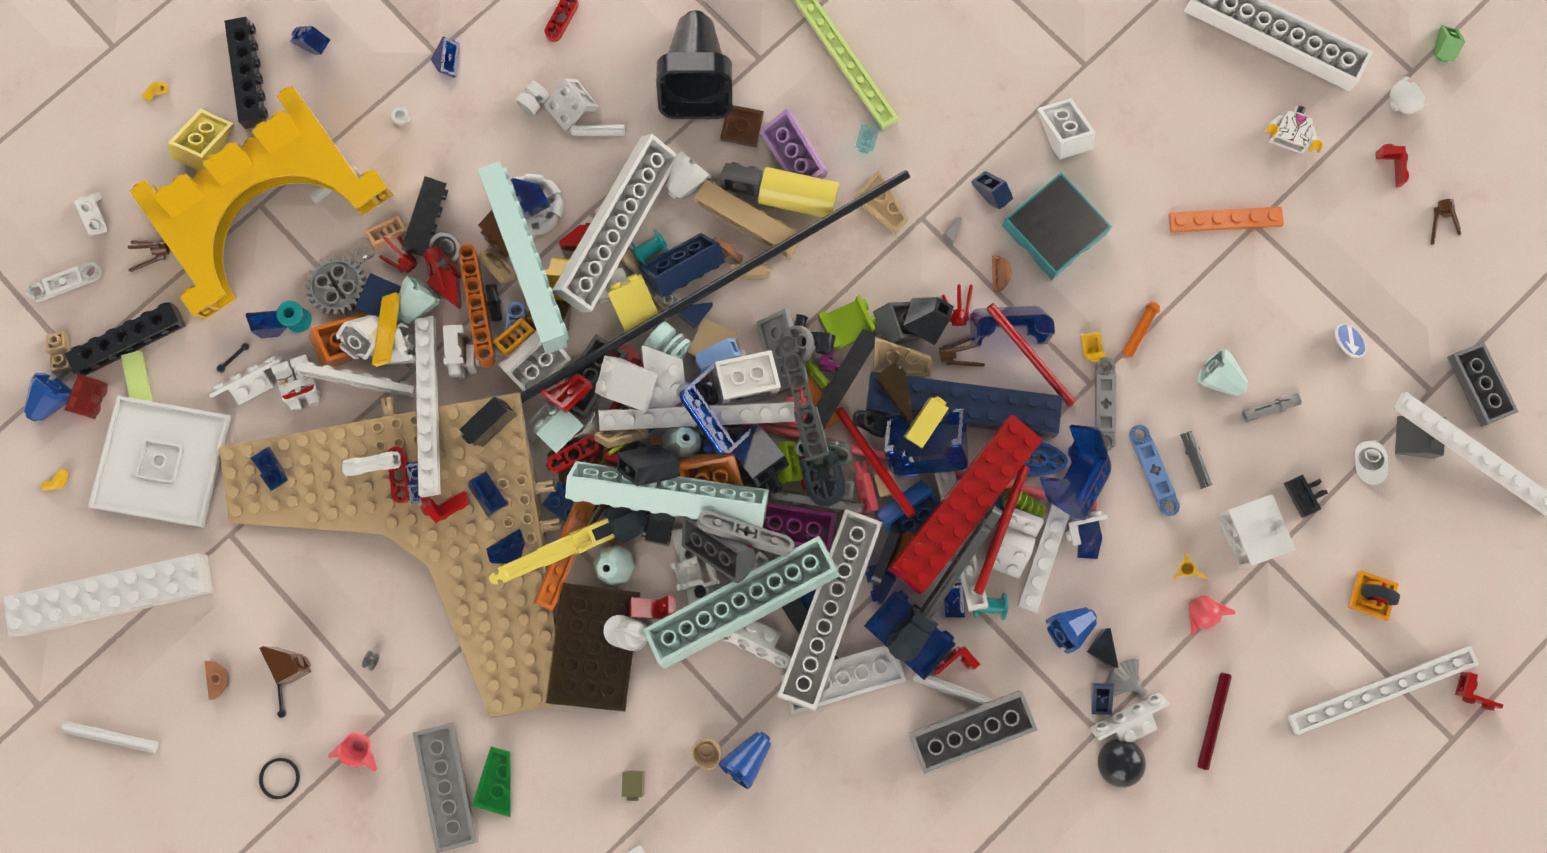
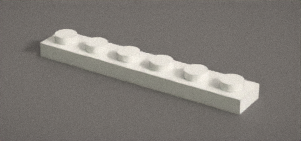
(349, 378)
(1043, 559)

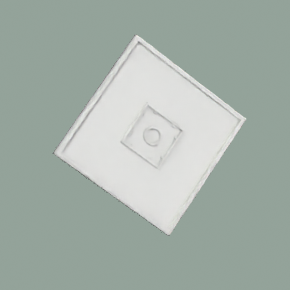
(159, 461)

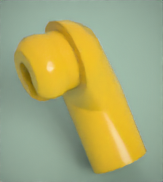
(155, 89)
(57, 482)

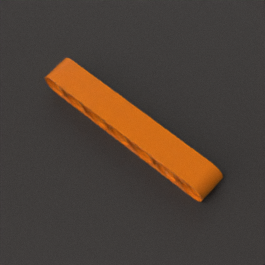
(477, 313)

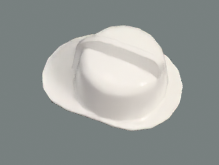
(589, 429)
(1371, 462)
(625, 632)

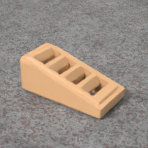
(376, 230)

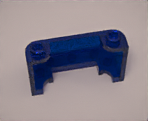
(1035, 318)
(943, 451)

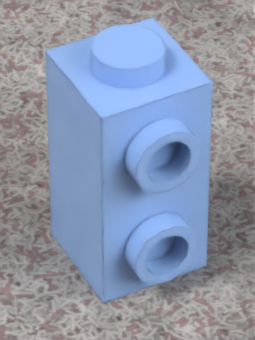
(721, 351)

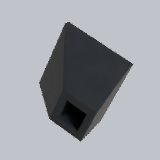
(927, 318)

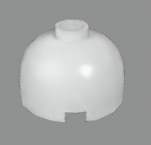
(1406, 97)

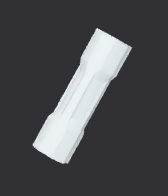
(383, 461)

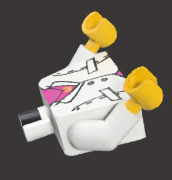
(1294, 131)

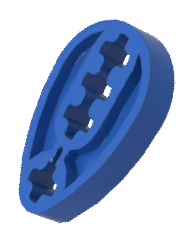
(1045, 467)

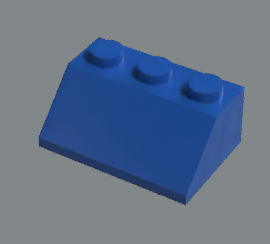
(923, 502)

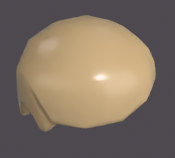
(707, 753)

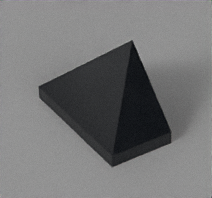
(1104, 649)

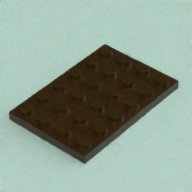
(583, 663)

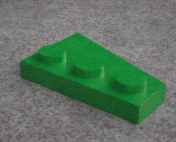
(494, 784)

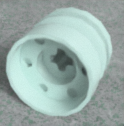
(662, 340)

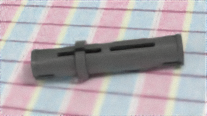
(1196, 459)

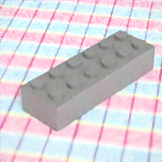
(972, 731)

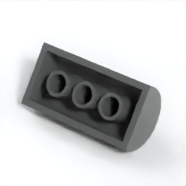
(591, 373)
(1482, 384)
(723, 554)

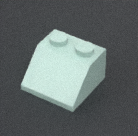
(557, 428)

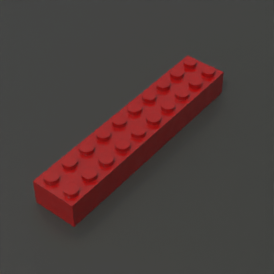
(965, 504)

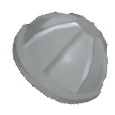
(448, 243)

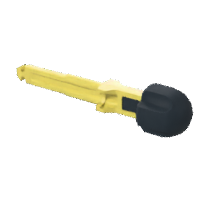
(618, 523)

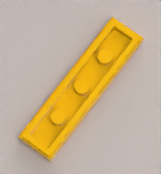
(386, 329)

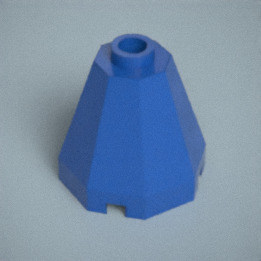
(45, 397)
(1071, 628)

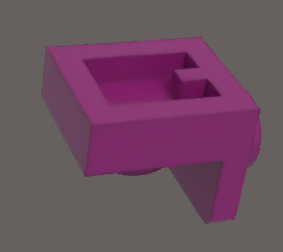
(827, 365)

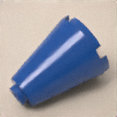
(747, 759)

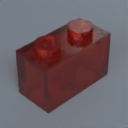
(86, 396)

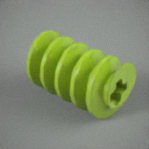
(1026, 504)

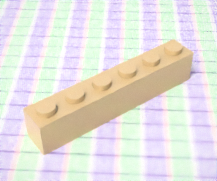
(744, 216)

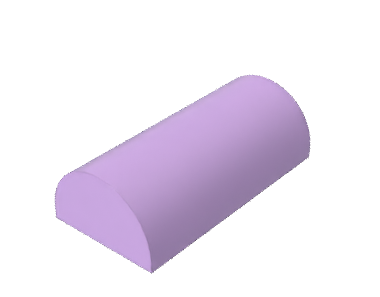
(792, 146)

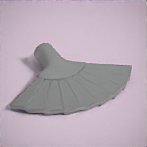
(1126, 678)

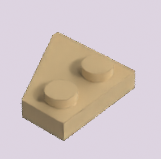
(615, 438)

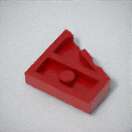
(568, 392)

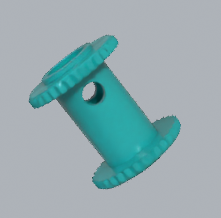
(650, 247)
(294, 316)
(995, 606)

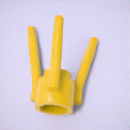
(1188, 569)

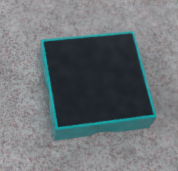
(1056, 225)

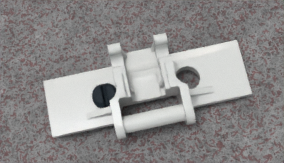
(689, 572)

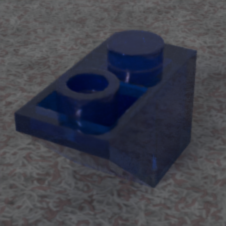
(309, 39)
(531, 195)
(880, 591)

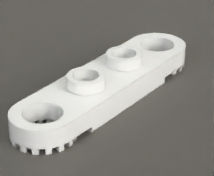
(64, 282)

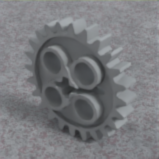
(321, 295)

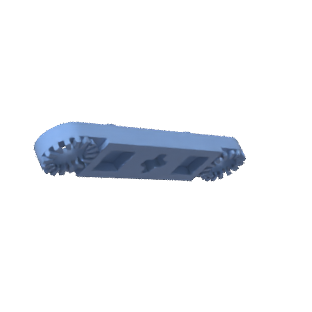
(1160, 483)

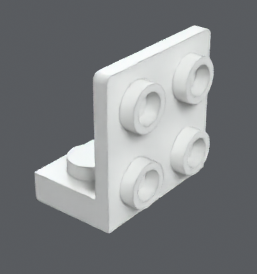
(569, 103)

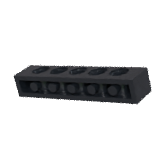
(235, 31)
(135, 340)

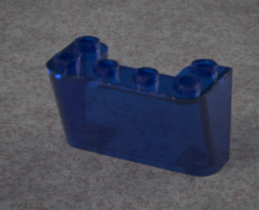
(890, 615)

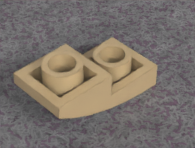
(758, 273)
(56, 346)

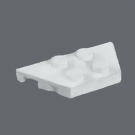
(669, 376)

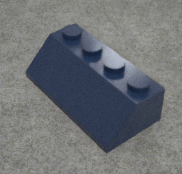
(682, 264)

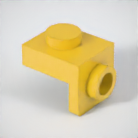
(1092, 346)

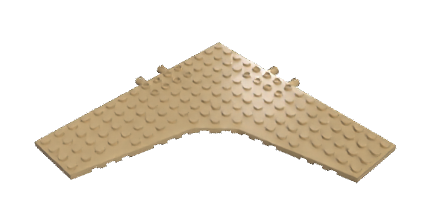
(496, 625)

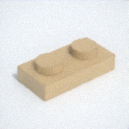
(497, 265)

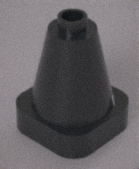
(694, 74)

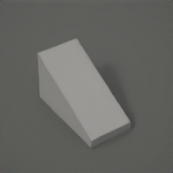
(951, 232)

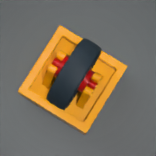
(1373, 595)

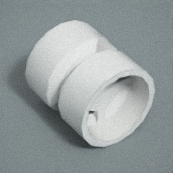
(532, 97)

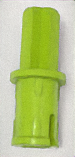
(815, 372)

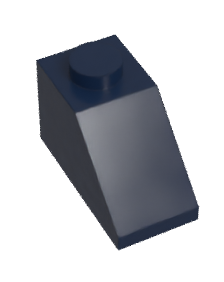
(993, 189)

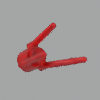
(432, 257)
(406, 262)
(958, 316)

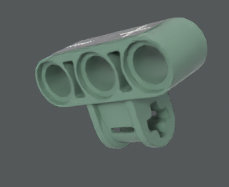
(833, 445)

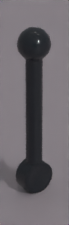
(221, 368)
(281, 713)

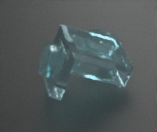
(867, 138)

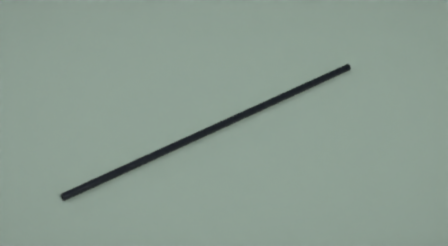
(713, 286)

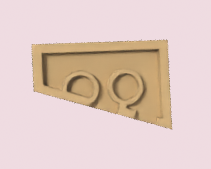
(885, 206)
(912, 361)

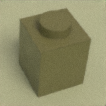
(633, 785)

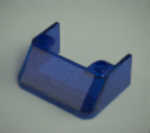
(705, 418)
(1085, 476)

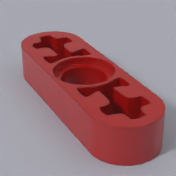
(561, 25)
(563, 466)
(397, 489)

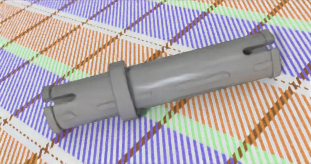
(1279, 405)

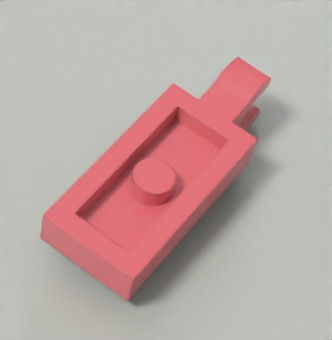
(865, 488)

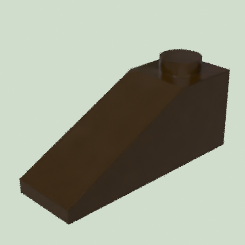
(894, 385)

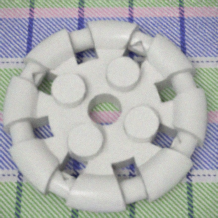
(556, 209)

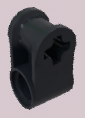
(871, 422)

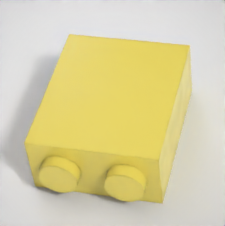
(632, 301)
(926, 421)

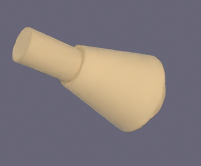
(630, 261)

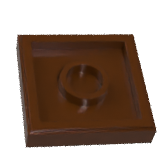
(742, 126)

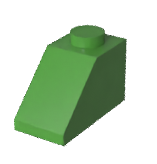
(1448, 44)

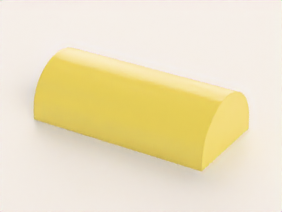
(797, 192)

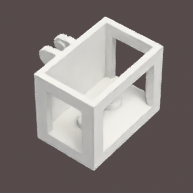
(746, 377)
(1256, 532)

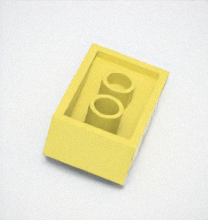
(199, 139)

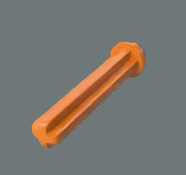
(1141, 329)

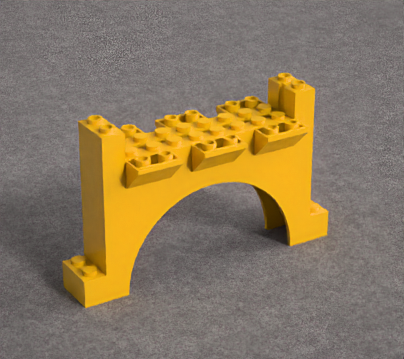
(199, 210)

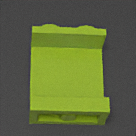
(847, 322)

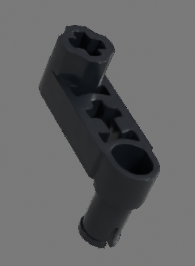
(822, 340)

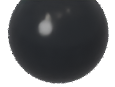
(1121, 763)

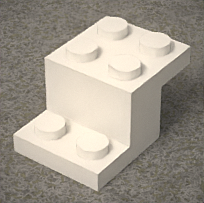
(1017, 543)

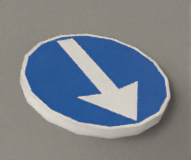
(1350, 340)

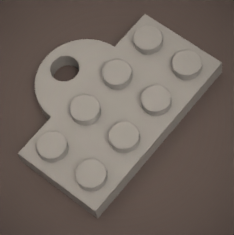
(772, 330)

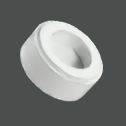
(400, 116)

